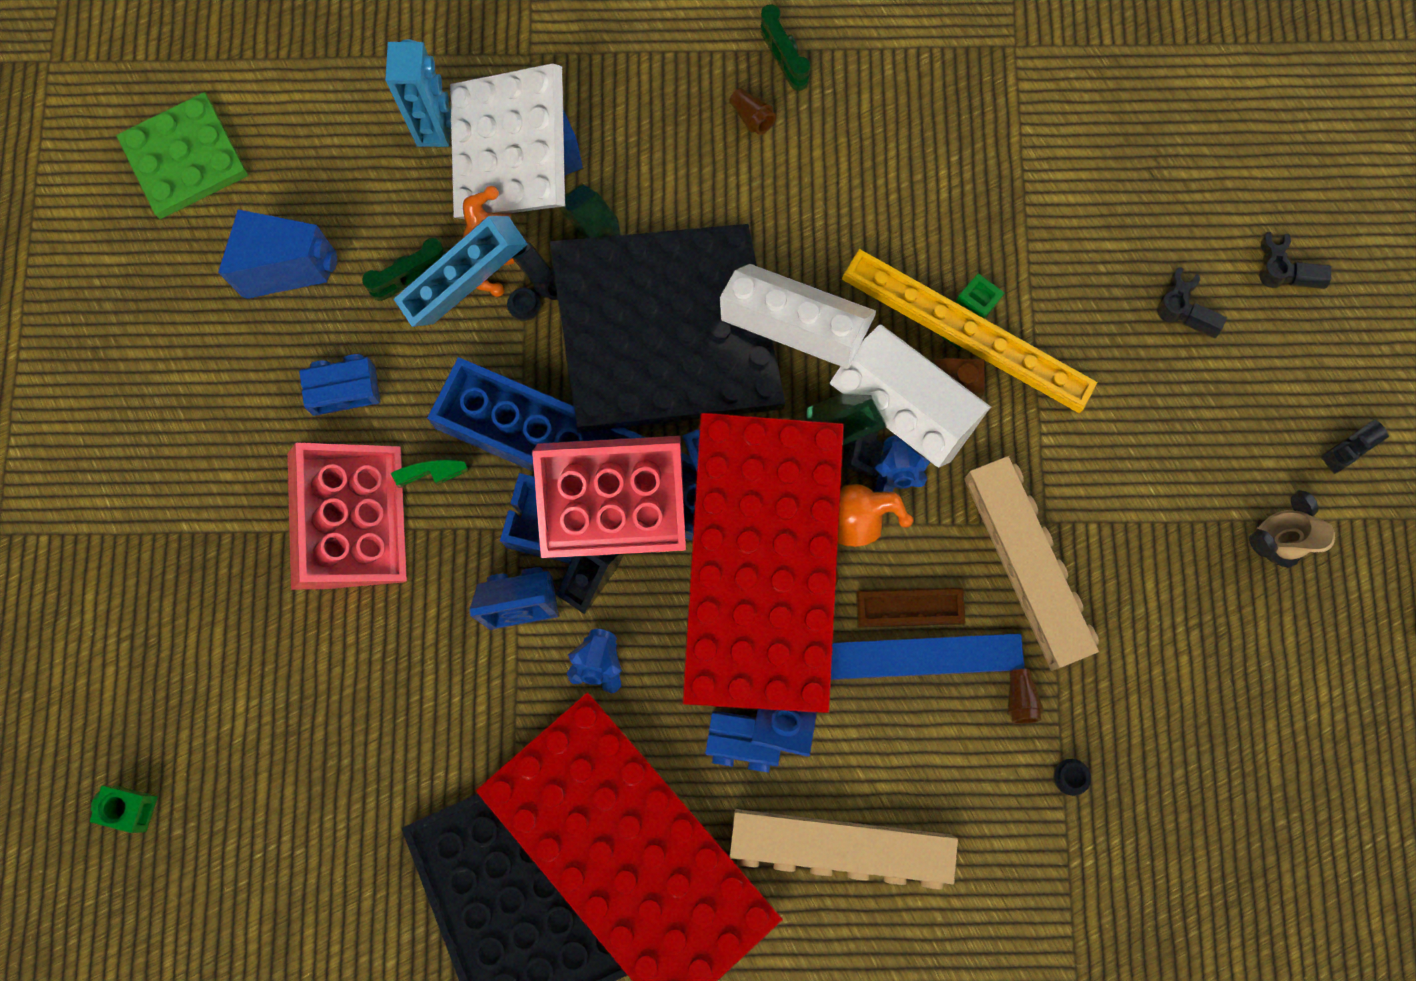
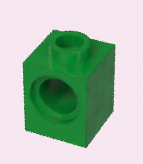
(137, 813)

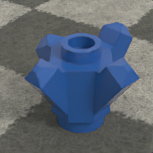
(900, 466)
(596, 661)

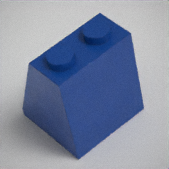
(275, 255)

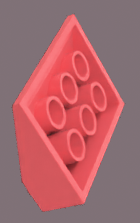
(609, 496)
(345, 516)

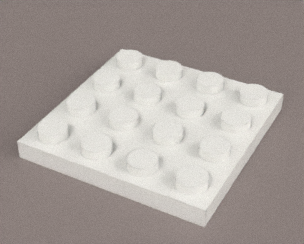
(509, 138)

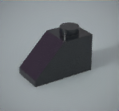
(587, 579)

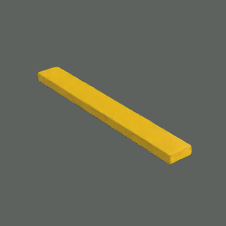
(969, 331)

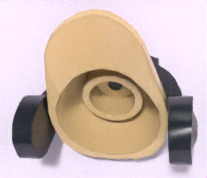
(1293, 533)

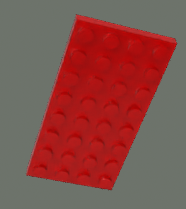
(763, 564)
(627, 851)

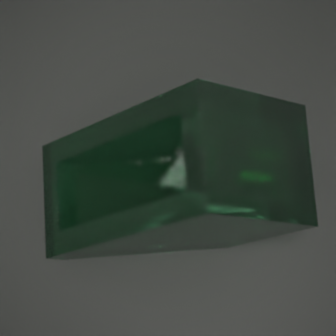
(590, 213)
(855, 411)

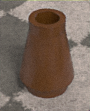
(754, 112)
(1023, 700)

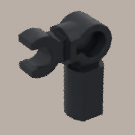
(1279, 269)
(537, 271)
(1176, 307)
(1355, 446)

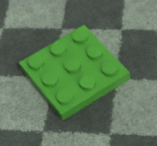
(182, 155)

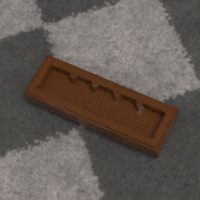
(910, 607)

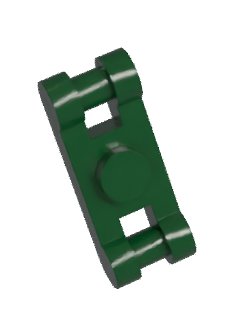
(784, 48)
(402, 271)

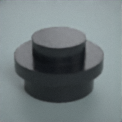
(524, 304)
(1072, 777)

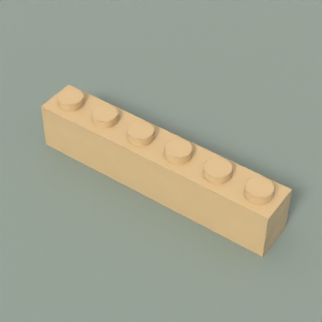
(1031, 564)
(843, 847)

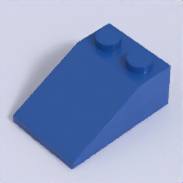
(515, 600)

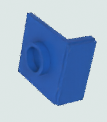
(785, 730)

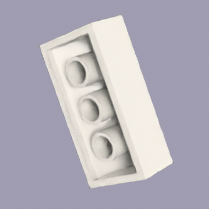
(795, 314)
(913, 396)

